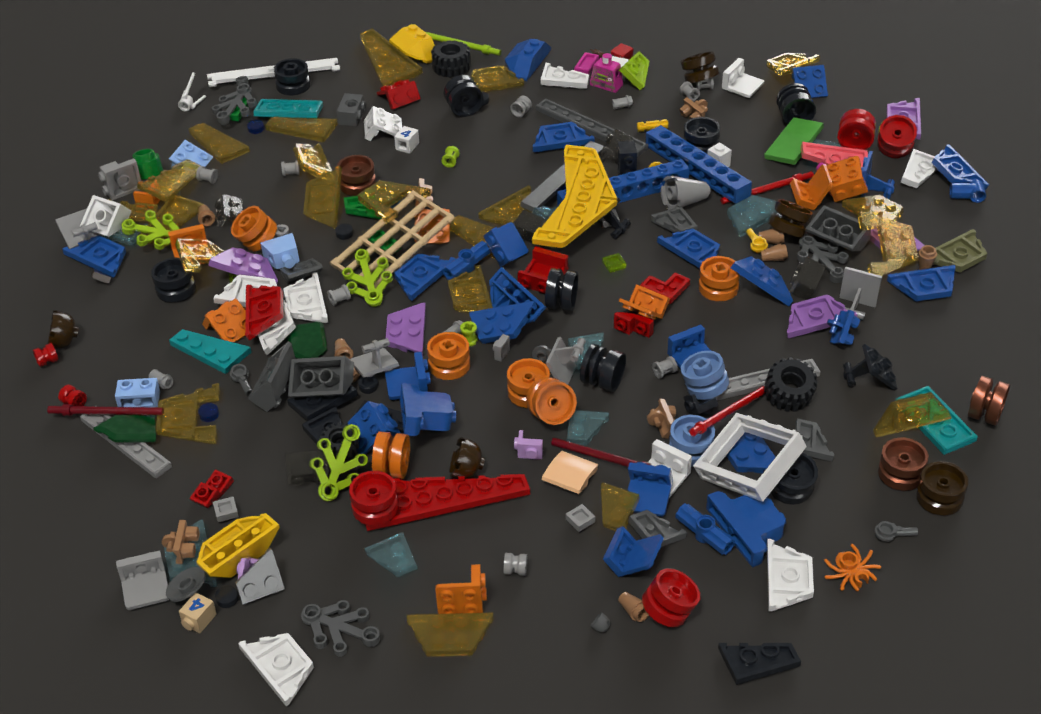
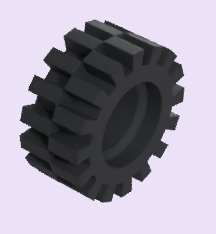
(335, 433)

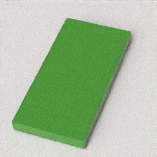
(788, 144)

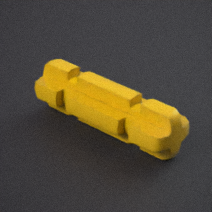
(649, 125)

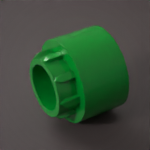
(148, 163)

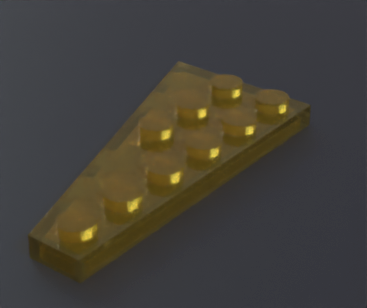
(387, 60)

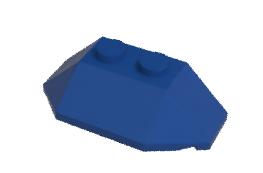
(527, 57)
(508, 291)

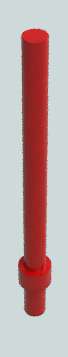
(775, 185)

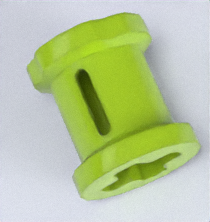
(452, 158)
(468, 331)

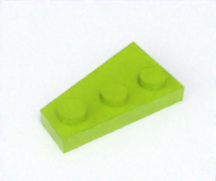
(636, 70)

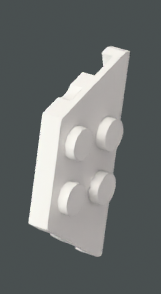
(237, 288)
(306, 300)
(277, 332)
(788, 576)
(279, 663)

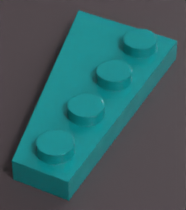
(210, 350)

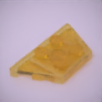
(784, 63)
(495, 78)
(312, 159)
(323, 197)
(874, 205)
(507, 209)
(469, 291)
(910, 414)
(449, 633)

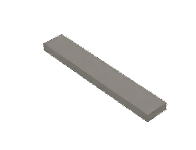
(750, 382)
(137, 451)

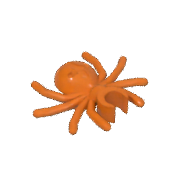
(850, 567)

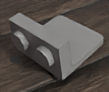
(143, 580)

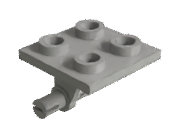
(72, 232)
(860, 288)
(562, 359)
(375, 361)

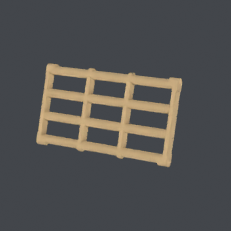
(410, 233)

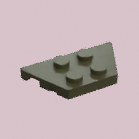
(961, 251)

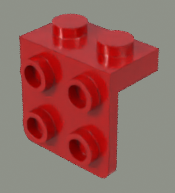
(400, 93)

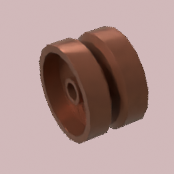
(356, 174)
(991, 401)
(902, 463)

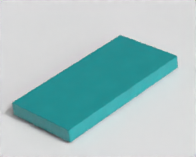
(288, 108)
(947, 434)

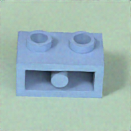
(137, 392)

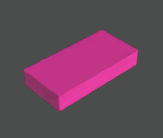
(586, 63)

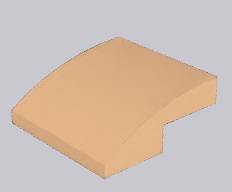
(570, 472)

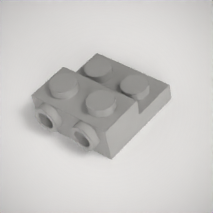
(119, 178)

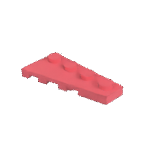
(828, 154)

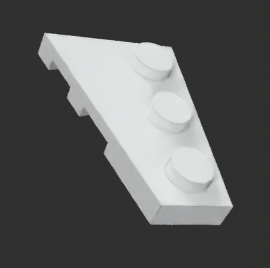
(558, 77)
(918, 169)

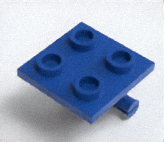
(813, 78)
(874, 183)

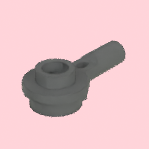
(541, 353)
(240, 374)
(887, 531)

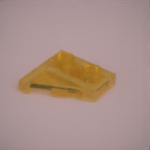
(617, 506)

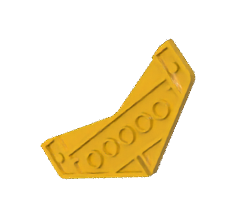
(586, 199)

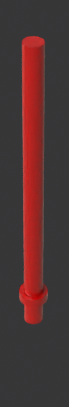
(701, 427)

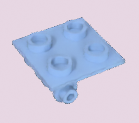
(192, 153)

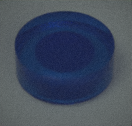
(255, 126)
(208, 412)

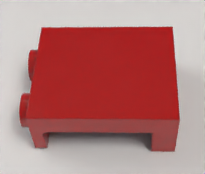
(537, 271)

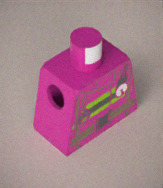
(607, 74)

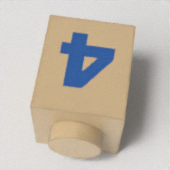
(197, 613)

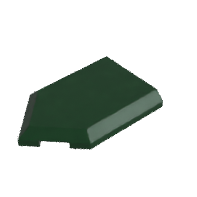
(308, 340)
(129, 428)

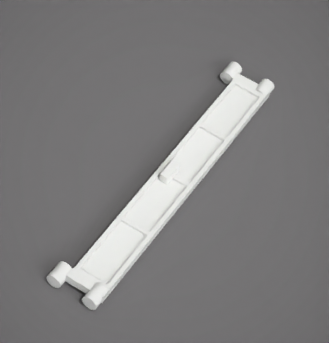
(268, 71)

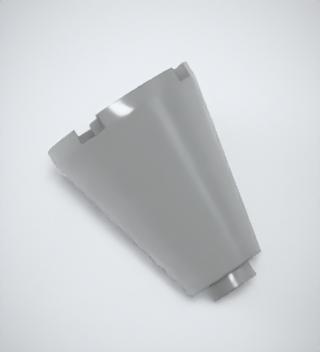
(683, 191)

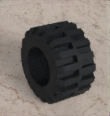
(451, 58)
(795, 372)

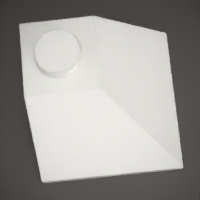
(106, 214)

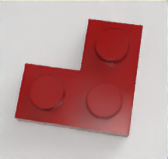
(671, 288)

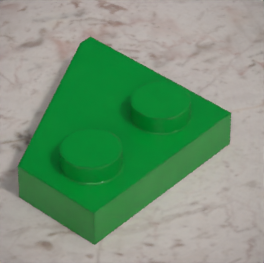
(354, 207)

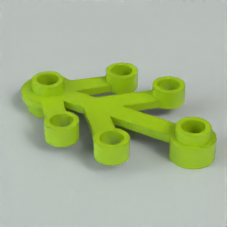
(156, 232)
(362, 258)
(337, 465)

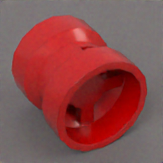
(46, 354)
(71, 395)

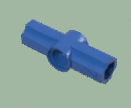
(466, 260)
(705, 529)

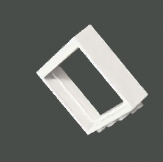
(707, 464)

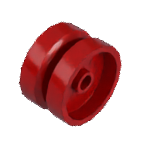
(857, 129)
(897, 136)
(373, 497)
(671, 597)

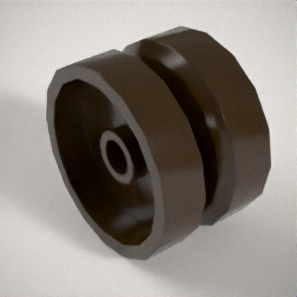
(699, 67)
(790, 218)
(942, 488)

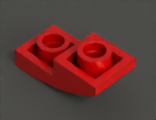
(632, 322)
(212, 490)

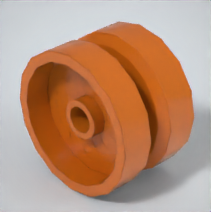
(253, 227)
(717, 279)
(448, 355)
(521, 377)
(551, 400)
(391, 454)

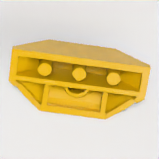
(414, 43)
(238, 540)

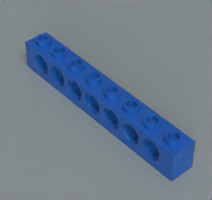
(700, 164)
(642, 182)

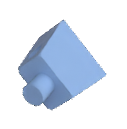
(281, 251)

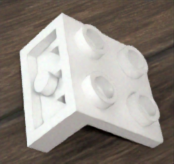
(738, 82)
(381, 120)
(672, 458)

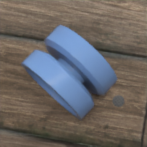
(705, 374)
(692, 445)

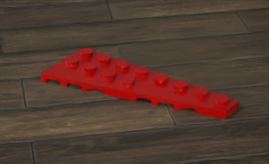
(438, 496)

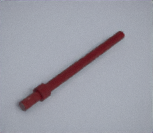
(69, 410)
(593, 452)

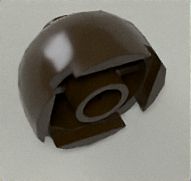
(62, 329)
(466, 459)

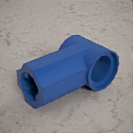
(974, 191)

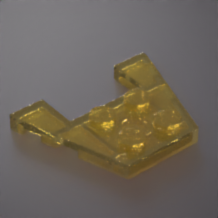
(385, 194)
(896, 243)
(194, 252)
(182, 413)

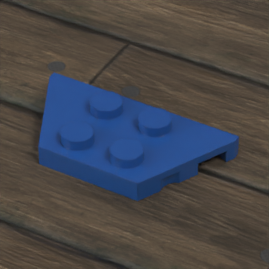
(559, 135)
(955, 167)
(690, 246)
(99, 254)
(420, 273)
(763, 277)
(925, 283)
(501, 320)
(750, 454)

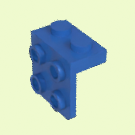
(505, 243)
(686, 343)
(410, 375)
(371, 420)
(652, 485)
(631, 556)

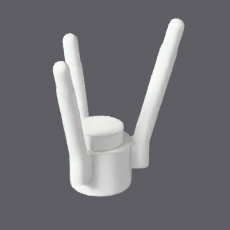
(186, 100)

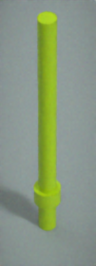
(486, 49)

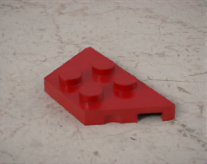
(263, 309)

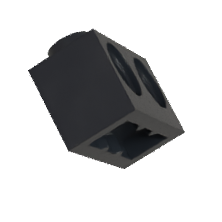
(626, 157)

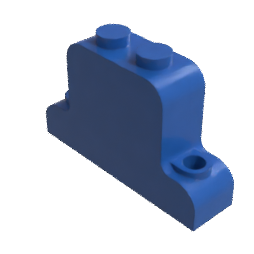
(425, 410)
(747, 522)

